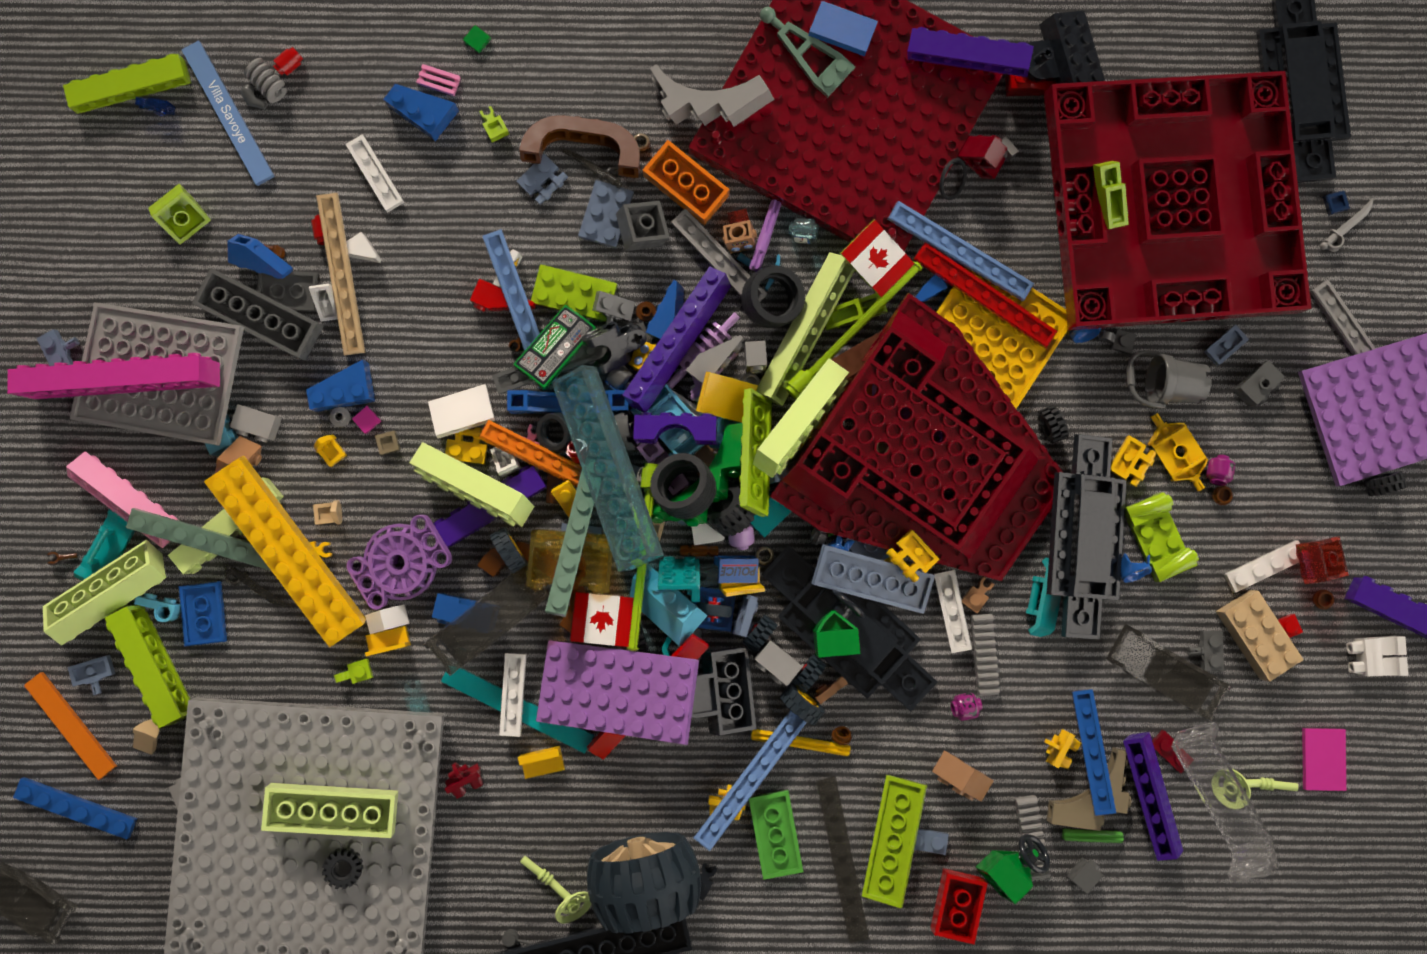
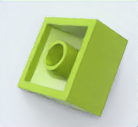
(179, 214)

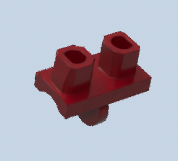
(461, 776)

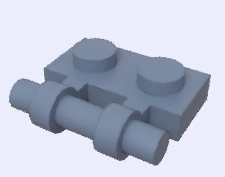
(538, 175)
(747, 607)

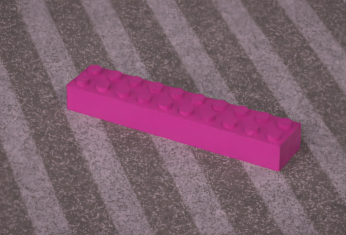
(114, 376)

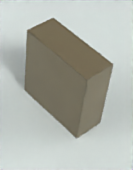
(387, 442)

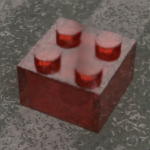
(1321, 560)

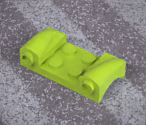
(1159, 537)

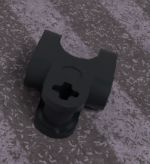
(618, 342)

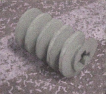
(265, 80)

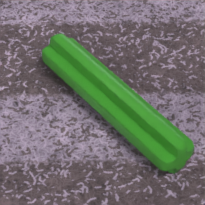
(1092, 836)

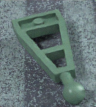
(832, 75)

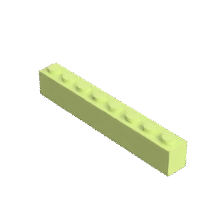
(806, 328)

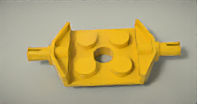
(1166, 440)

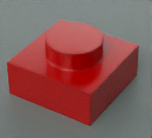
(1290, 625)

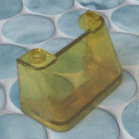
(545, 552)

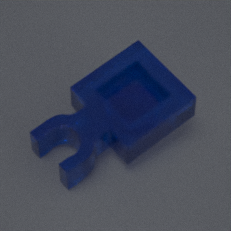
(160, 107)

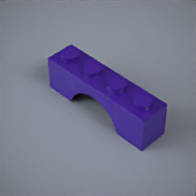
(650, 427)

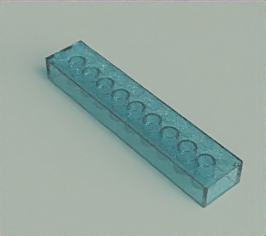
(607, 468)

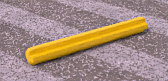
(806, 743)

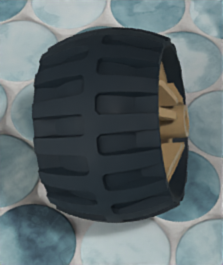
(643, 882)

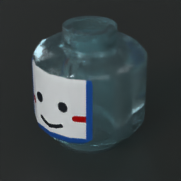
(804, 230)

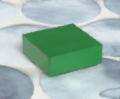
(477, 39)

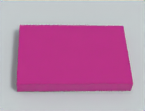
(1324, 759)

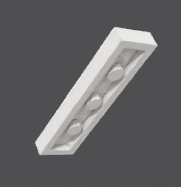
(375, 173)
(1262, 567)
(953, 611)
(512, 694)

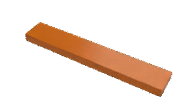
(531, 452)
(70, 725)

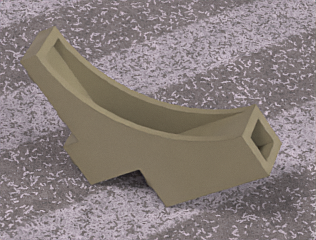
(1079, 810)

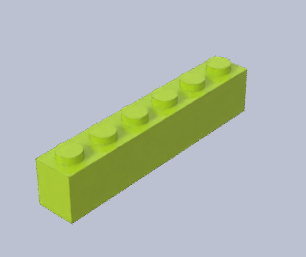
(127, 83)

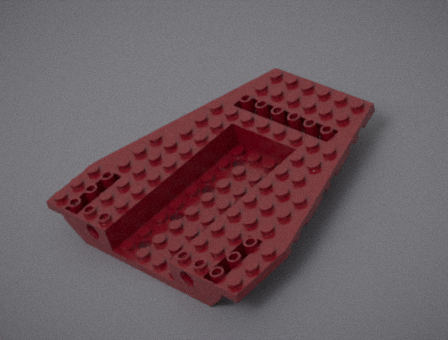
(872, 497)

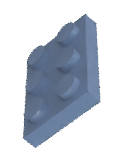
(600, 218)

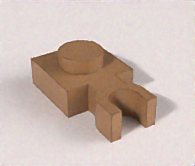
(976, 597)
(825, 692)

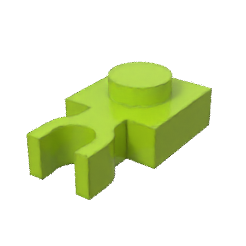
(494, 126)

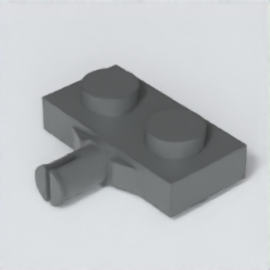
(613, 307)
(1210, 650)

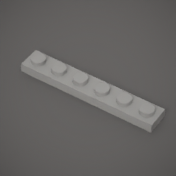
(713, 251)

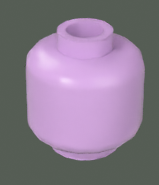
(744, 539)

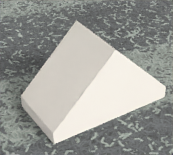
(361, 248)
(324, 301)
(504, 462)
(705, 534)
(387, 619)

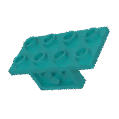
(680, 574)

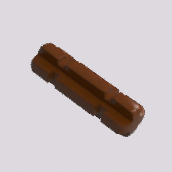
(697, 550)

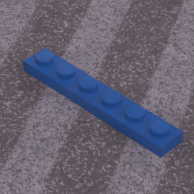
(1093, 752)
(75, 808)

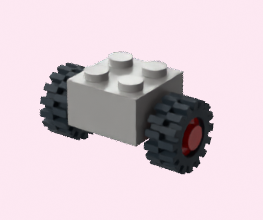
(777, 661)

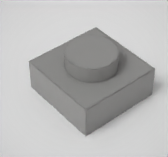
(1011, 149)

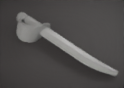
(1337, 235)

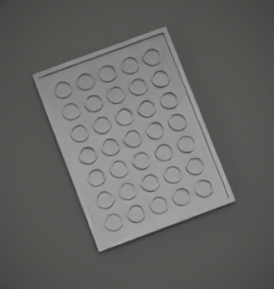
(178, 414)

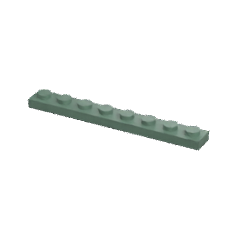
(194, 537)
(571, 550)

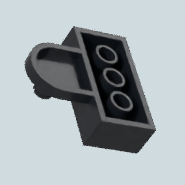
(1066, 51)
(725, 691)

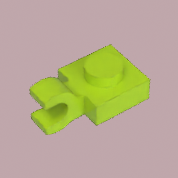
(356, 671)

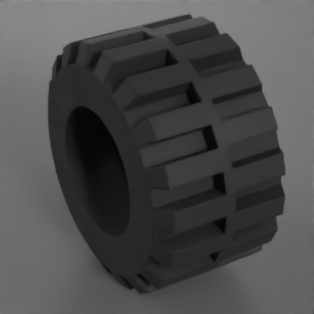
(727, 515)

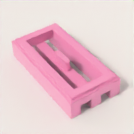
(422, 74)

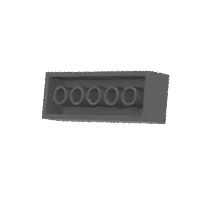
(258, 314)

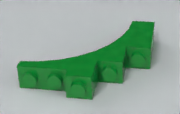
(723, 466)

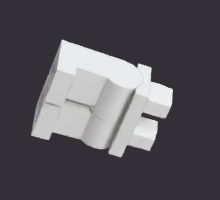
(1370, 656)

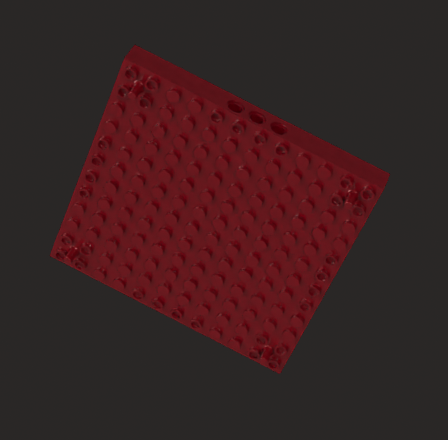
(865, 144)
(1205, 198)

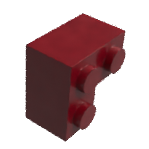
(983, 155)

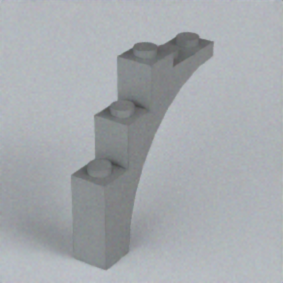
(731, 103)

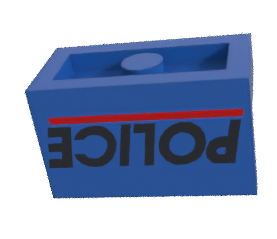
(737, 568)

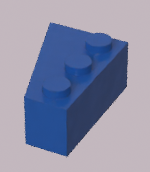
(422, 110)
(343, 389)
(449, 607)

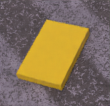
(723, 396)

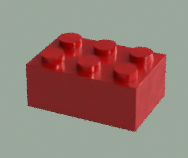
(958, 906)

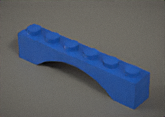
(546, 402)

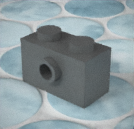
(1259, 384)

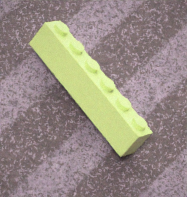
(190, 559)

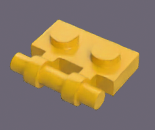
(467, 451)
(1127, 457)
(917, 551)

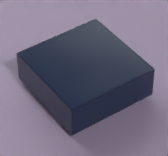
(1336, 203)

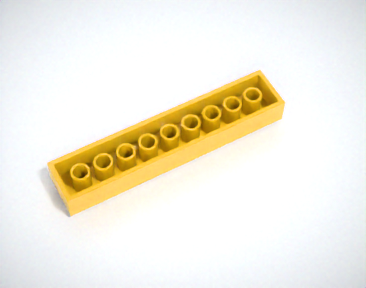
(285, 550)

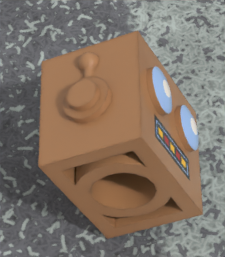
(740, 236)

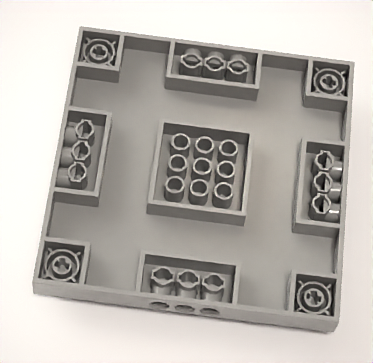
(266, 888)

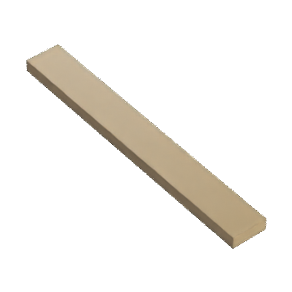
(340, 273)

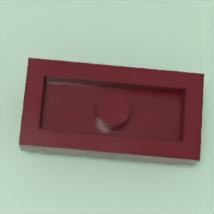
(1162, 745)

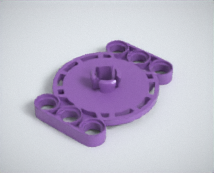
(382, 557)

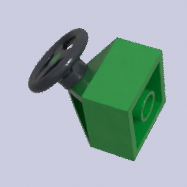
(834, 633)
(1011, 870)

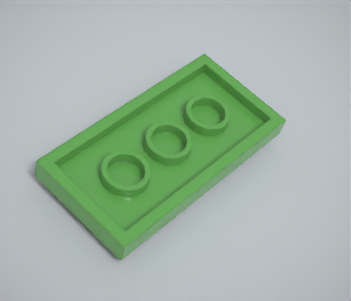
(775, 834)

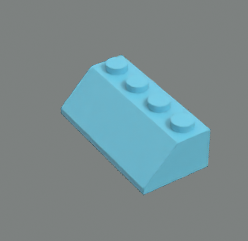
(668, 608)

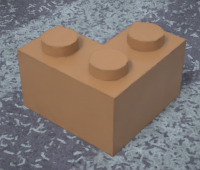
(238, 448)
(964, 778)

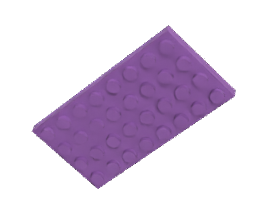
(618, 691)

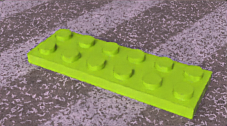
(756, 428)
(894, 841)

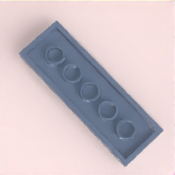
(871, 579)

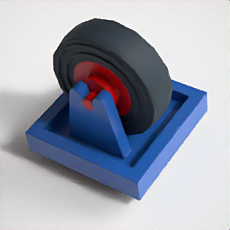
(717, 608)

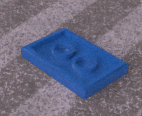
(843, 28)
(202, 613)

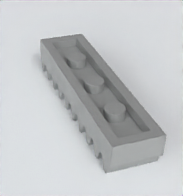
(985, 655)
(1029, 823)

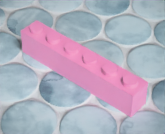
(112, 490)

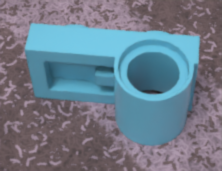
(159, 606)

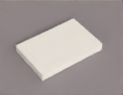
(461, 411)

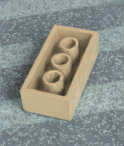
(1259, 635)

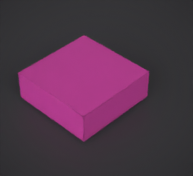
(366, 420)

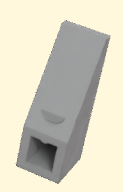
(715, 358)

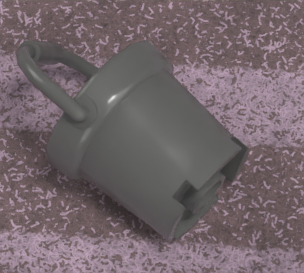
(1169, 380)

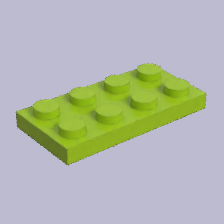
(561, 287)

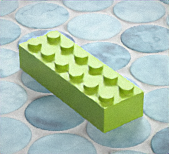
(149, 664)

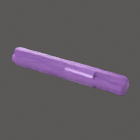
(765, 235)

